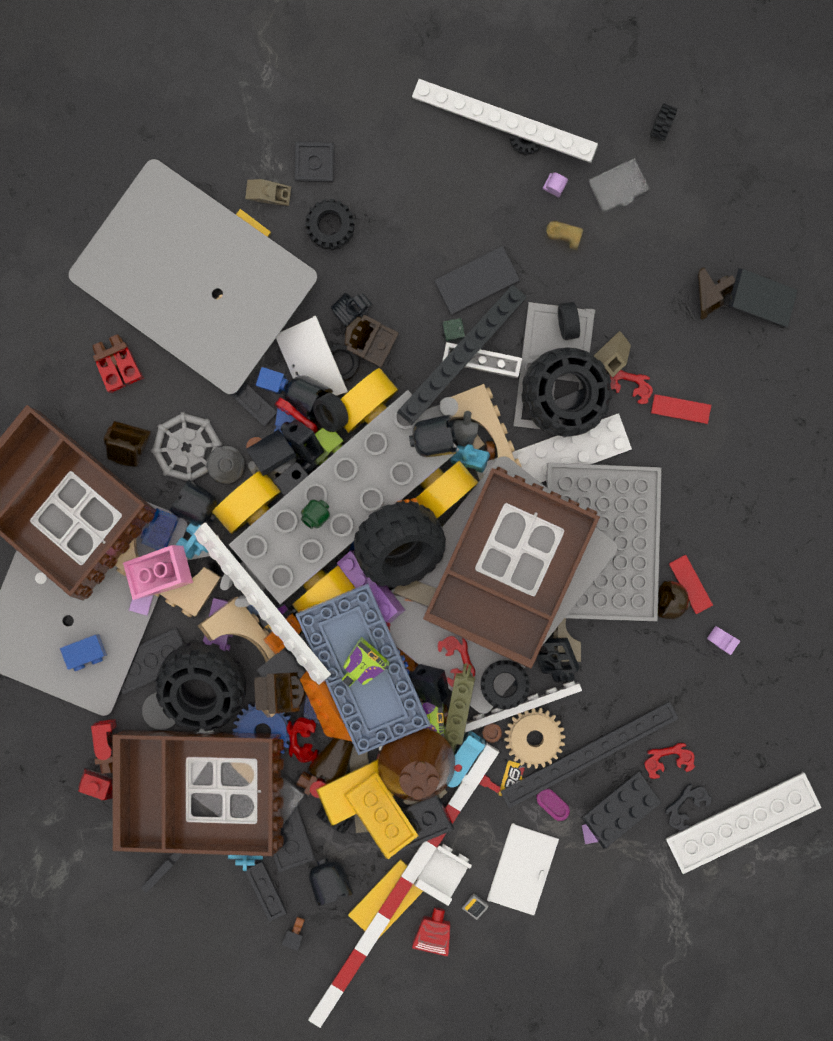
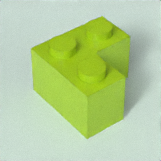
(330, 443)

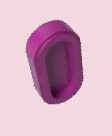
(553, 804)

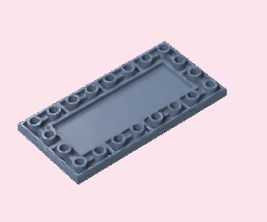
(385, 705)

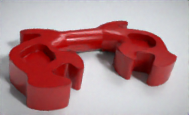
(644, 389)
(290, 410)
(451, 644)
(305, 728)
(685, 757)

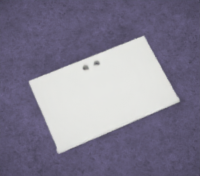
(310, 354)
(518, 874)

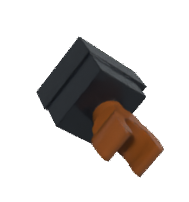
(293, 938)

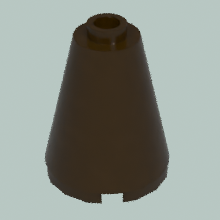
(333, 760)

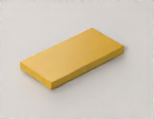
(333, 794)
(381, 815)
(369, 906)

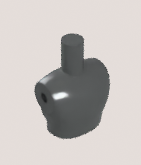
(465, 429)

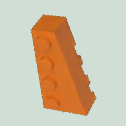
(325, 708)

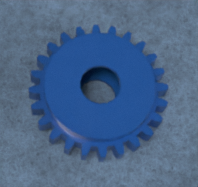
(253, 717)

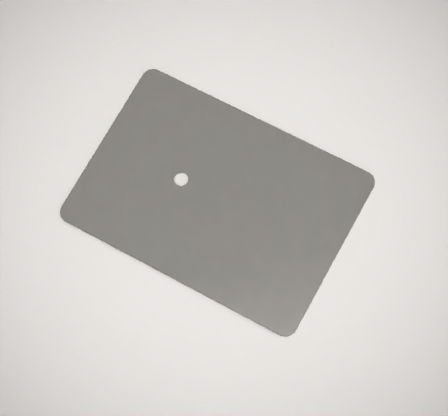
(166, 256)
(34, 616)
(420, 638)

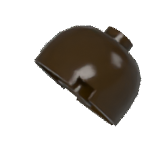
(673, 600)

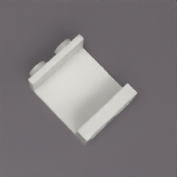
(442, 874)

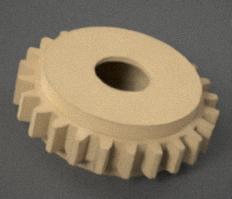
(534, 753)

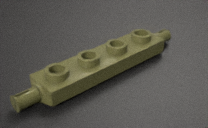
(459, 707)

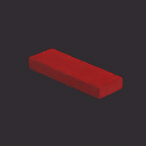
(680, 409)
(688, 578)

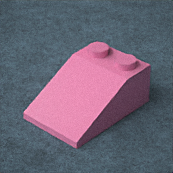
(158, 572)

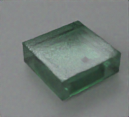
(453, 329)

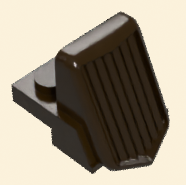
(712, 295)
(370, 339)
(125, 443)
(279, 693)

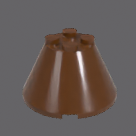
(417, 765)

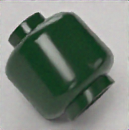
(315, 513)

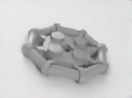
(175, 446)

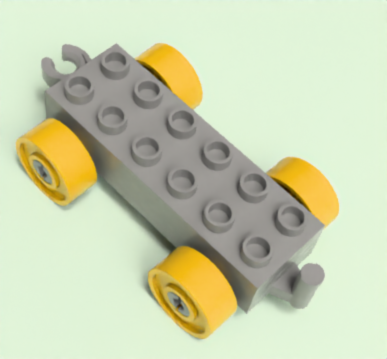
(358, 479)

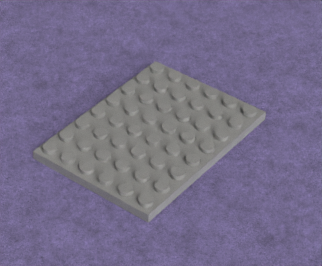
(629, 515)

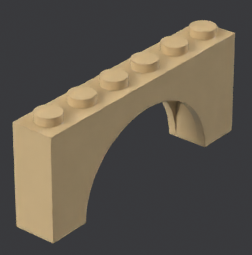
(485, 414)
(189, 597)
(239, 622)

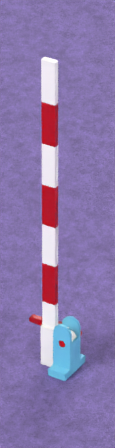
(470, 776)

